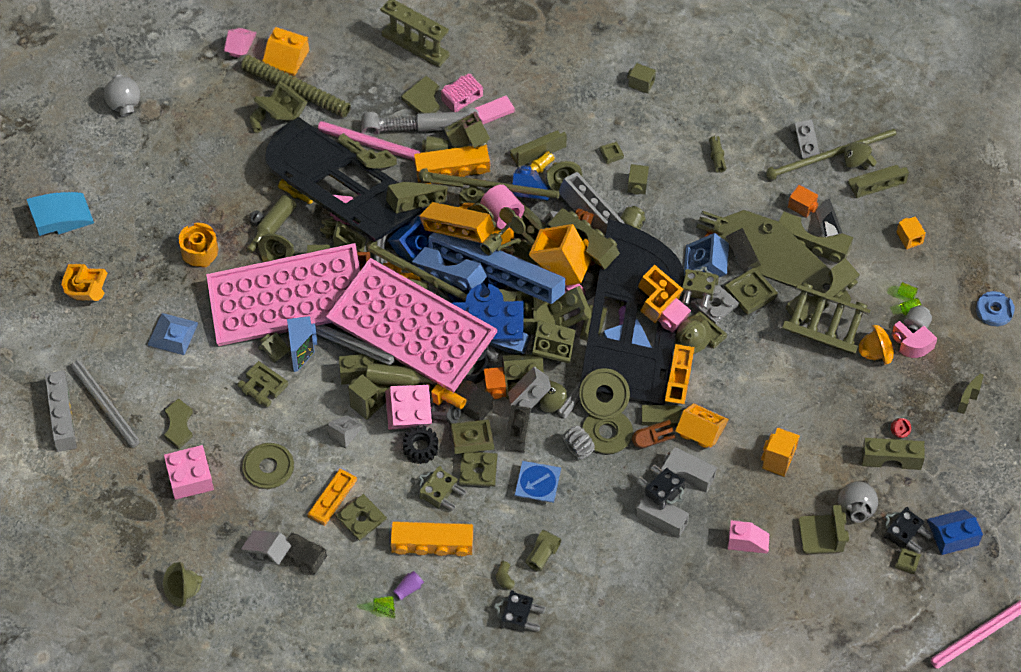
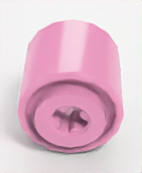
(500, 197)

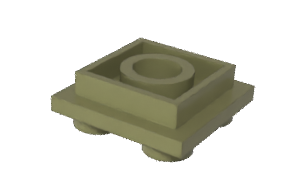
(474, 460)
(361, 507)

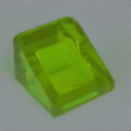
(385, 606)

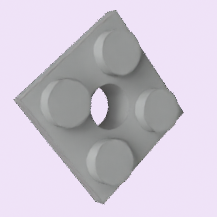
(724, 299)

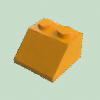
(286, 50)
(701, 425)

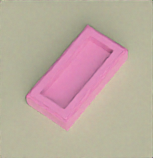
(495, 109)

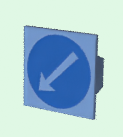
(538, 481)

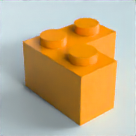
(661, 292)
(779, 451)

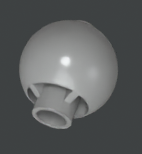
(122, 94)
(858, 501)

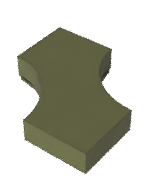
(178, 432)

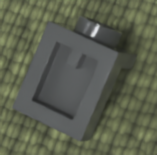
(445, 412)

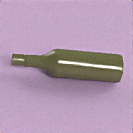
(273, 220)
(395, 375)

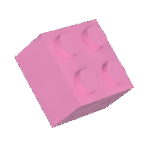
(408, 406)
(188, 472)

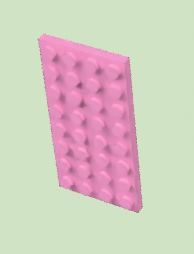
(262, 296)
(412, 324)

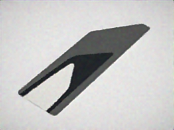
(828, 219)

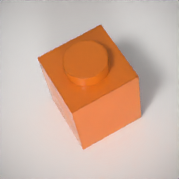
(803, 201)
(495, 382)

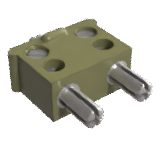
(699, 285)
(439, 488)

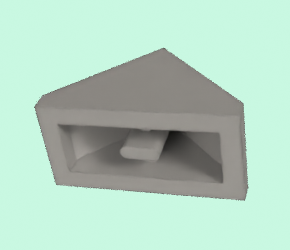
(344, 430)

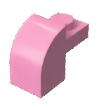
(913, 344)

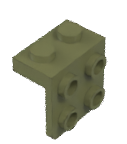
(283, 103)
(824, 532)

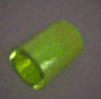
(907, 291)
(905, 306)

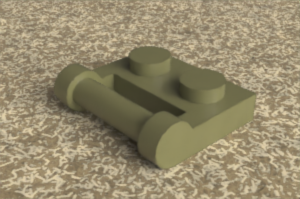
(567, 303)

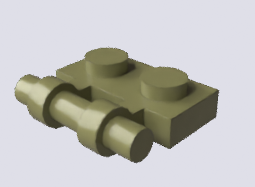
(267, 380)

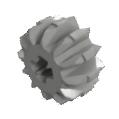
(578, 442)

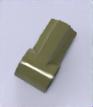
(545, 546)

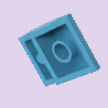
(59, 212)

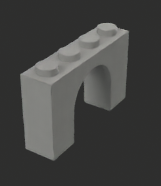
(695, 473)

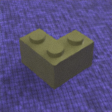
(467, 131)
(366, 396)

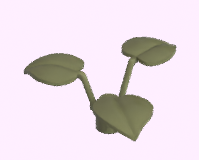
(493, 241)

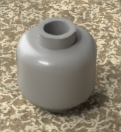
(917, 318)

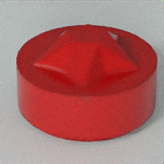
(900, 427)

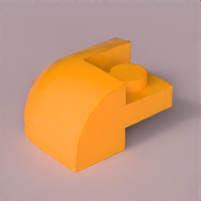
(83, 283)

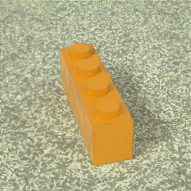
(454, 161)
(457, 222)
(432, 538)

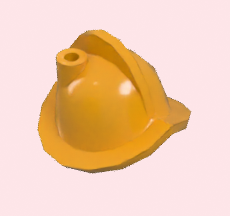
(877, 345)

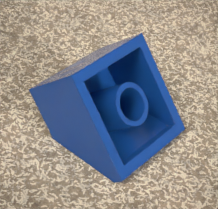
(530, 178)
(410, 239)
(955, 531)

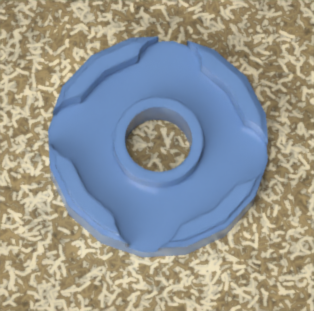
(991, 317)

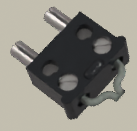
(664, 487)
(905, 529)
(517, 612)

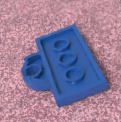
(501, 314)

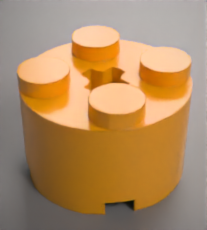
(198, 244)

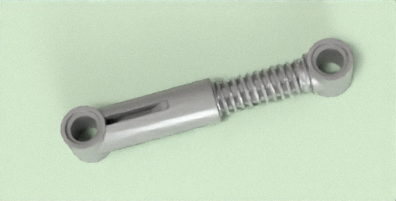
(423, 121)

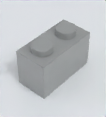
(530, 389)
(266, 547)

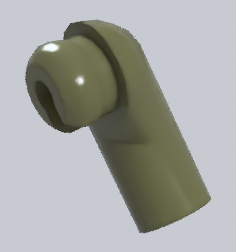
(255, 119)
(503, 578)

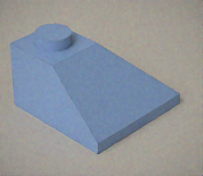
(173, 334)

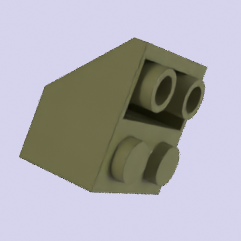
(533, 311)
(552, 341)
(518, 366)

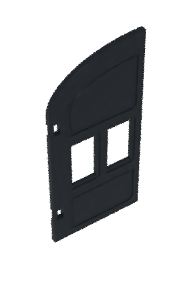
(310, 156)
(620, 282)

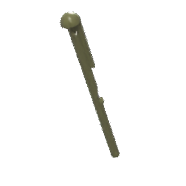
(772, 173)
(457, 181)
(373, 248)

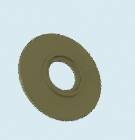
(620, 390)
(620, 441)
(264, 480)

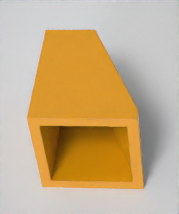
(561, 252)

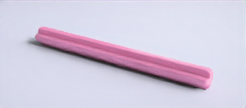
(368, 140)
(976, 635)

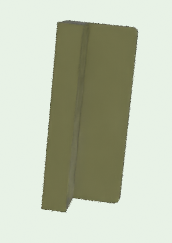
(535, 149)
(878, 180)

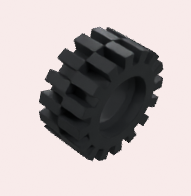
(423, 454)

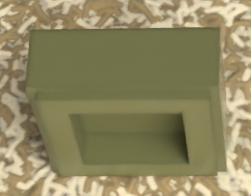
(611, 152)
(908, 561)

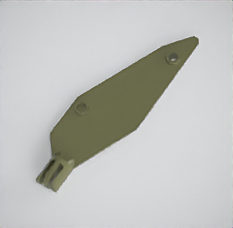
(776, 248)

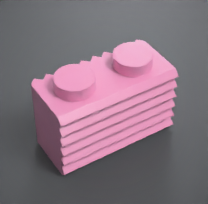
(461, 92)

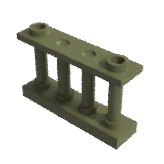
(411, 41)
(829, 337)

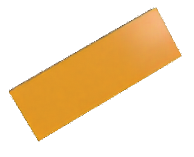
(332, 497)

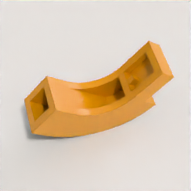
(680, 374)

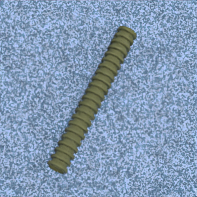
(302, 88)

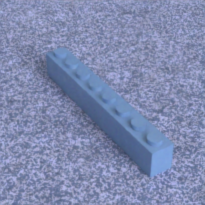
(502, 267)

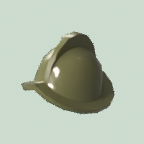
(559, 171)
(275, 247)
(694, 333)
(180, 584)

